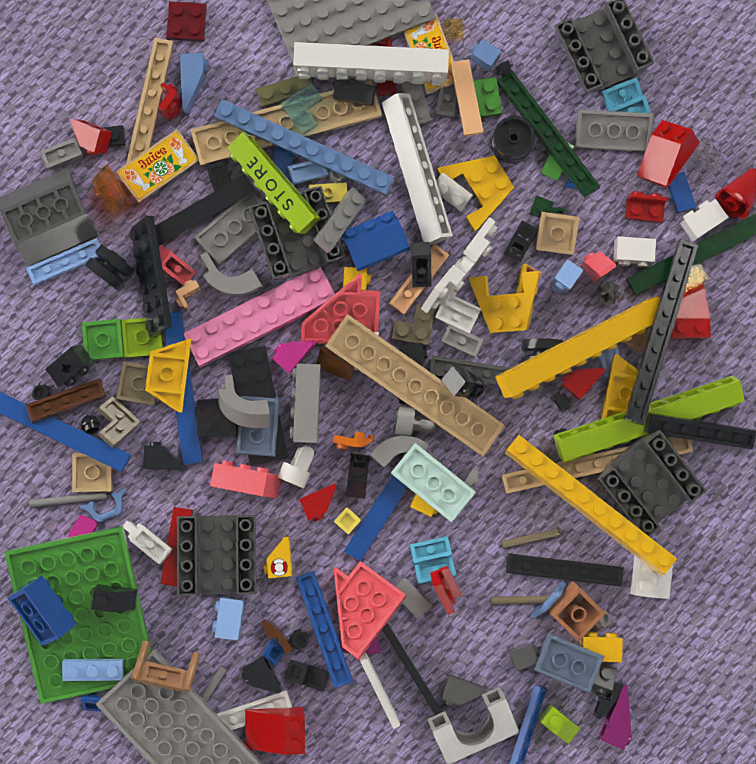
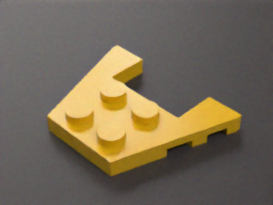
(486, 181)
(507, 311)

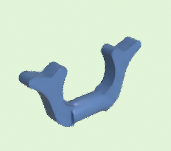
(110, 514)
(550, 601)

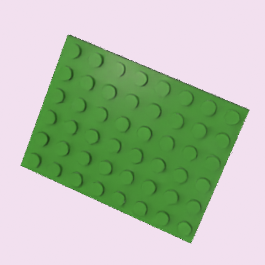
(74, 570)

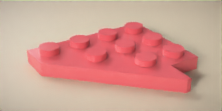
(350, 300)
(364, 606)

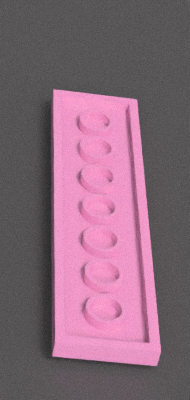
(259, 316)

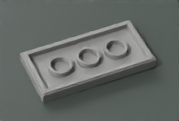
(613, 130)
(229, 230)

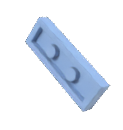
(92, 669)

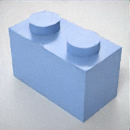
(565, 277)
(229, 618)

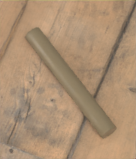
(530, 538)
(518, 600)

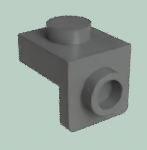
(604, 681)

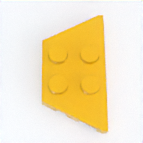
(168, 373)
(619, 386)

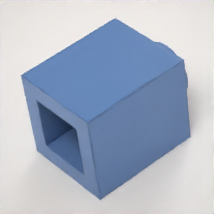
(485, 55)

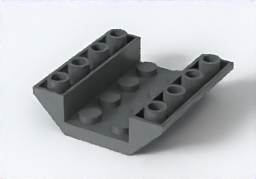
(605, 46)
(46, 217)
(291, 252)
(650, 481)
(216, 555)

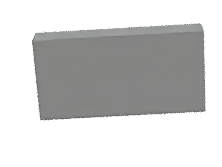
(414, 601)

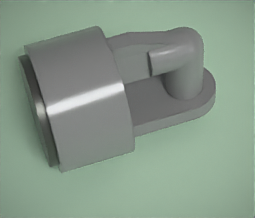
(407, 421)

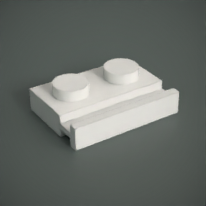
(458, 314)

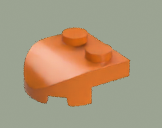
(358, 442)

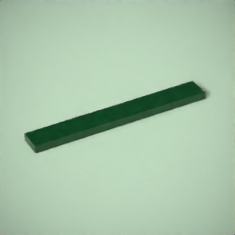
(548, 135)
(706, 249)

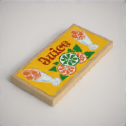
(430, 37)
(157, 166)

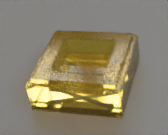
(453, 28)

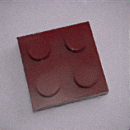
(186, 21)

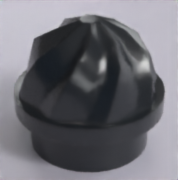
(90, 424)

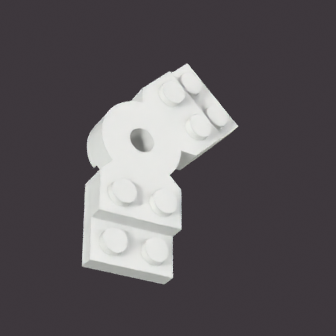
(457, 273)

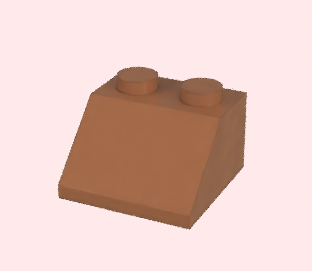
(576, 611)

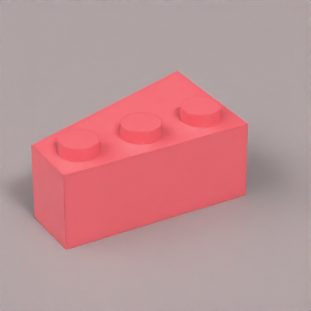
(245, 480)

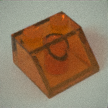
(111, 191)

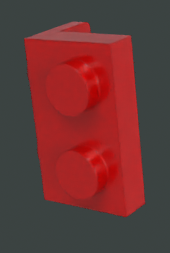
(171, 103)

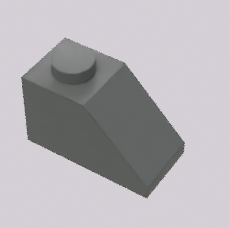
(460, 690)

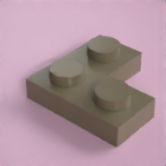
(415, 332)
(121, 420)

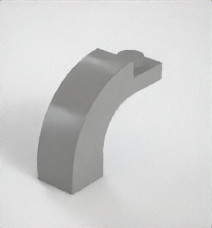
(231, 286)
(241, 411)
(396, 445)

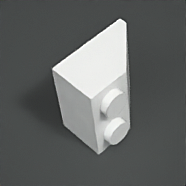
(649, 583)

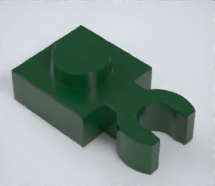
(543, 205)

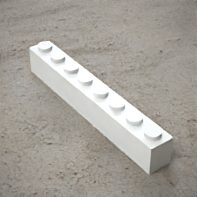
(417, 168)

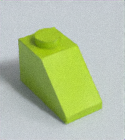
(558, 723)

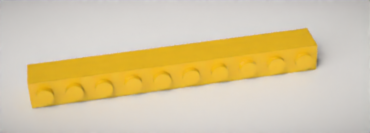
(578, 349)
(591, 506)

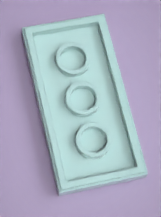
(433, 482)

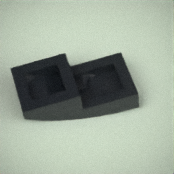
(354, 92)
(521, 241)
(307, 675)
(605, 704)

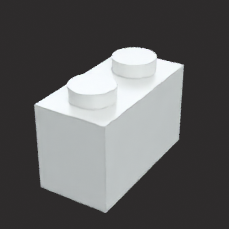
(703, 220)
(634, 251)

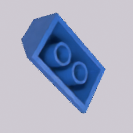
(375, 240)
(42, 610)

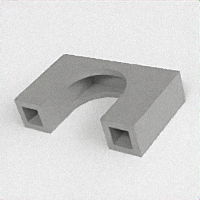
(459, 745)

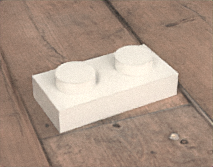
(453, 192)

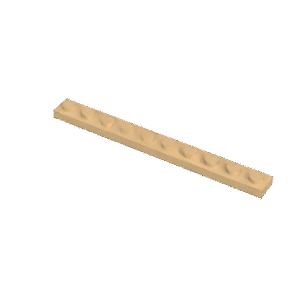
(581, 466)

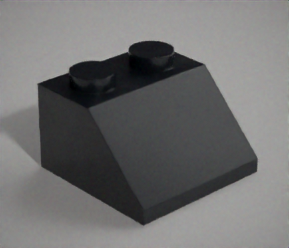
(212, 421)

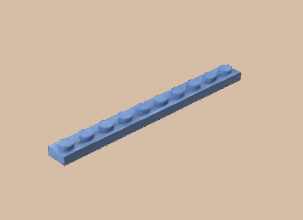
(303, 147)

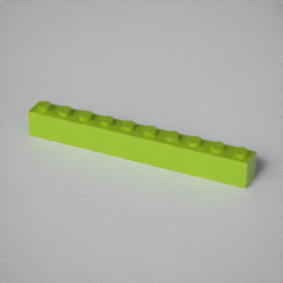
(615, 430)

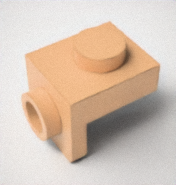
(188, 289)

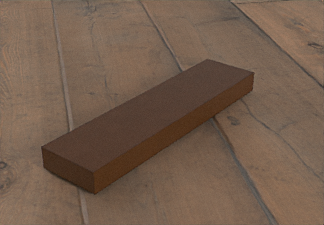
(65, 401)

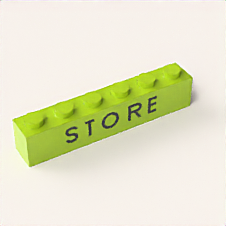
(274, 183)

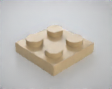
(557, 233)
(90, 475)

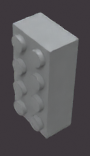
(307, 404)

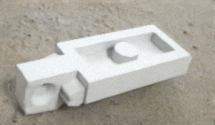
(148, 542)

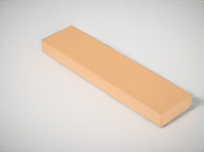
(466, 98)
(407, 294)

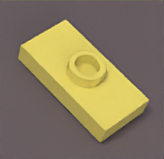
(333, 191)

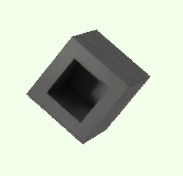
(524, 656)

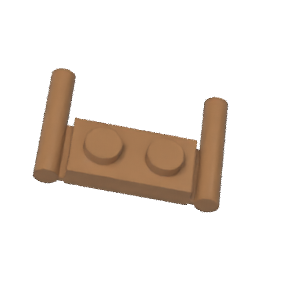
(164, 675)

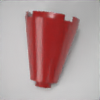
(738, 195)

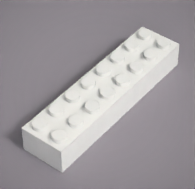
(370, 63)

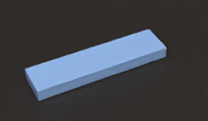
(63, 262)

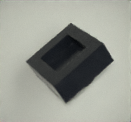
(117, 136)
(561, 401)

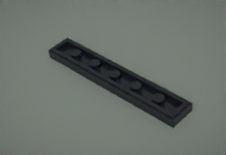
(203, 209)
(700, 431)
(564, 569)
(412, 669)

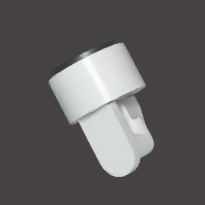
(296, 472)

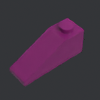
(617, 723)

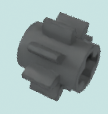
(608, 292)

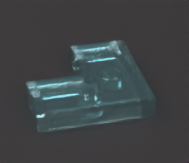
(298, 105)

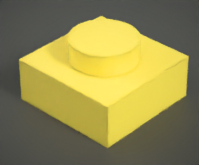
(347, 520)

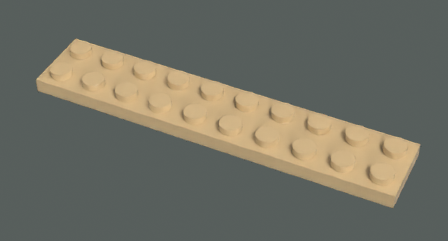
(213, 139)
(414, 385)

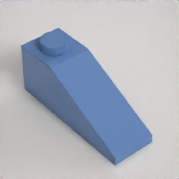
(192, 77)

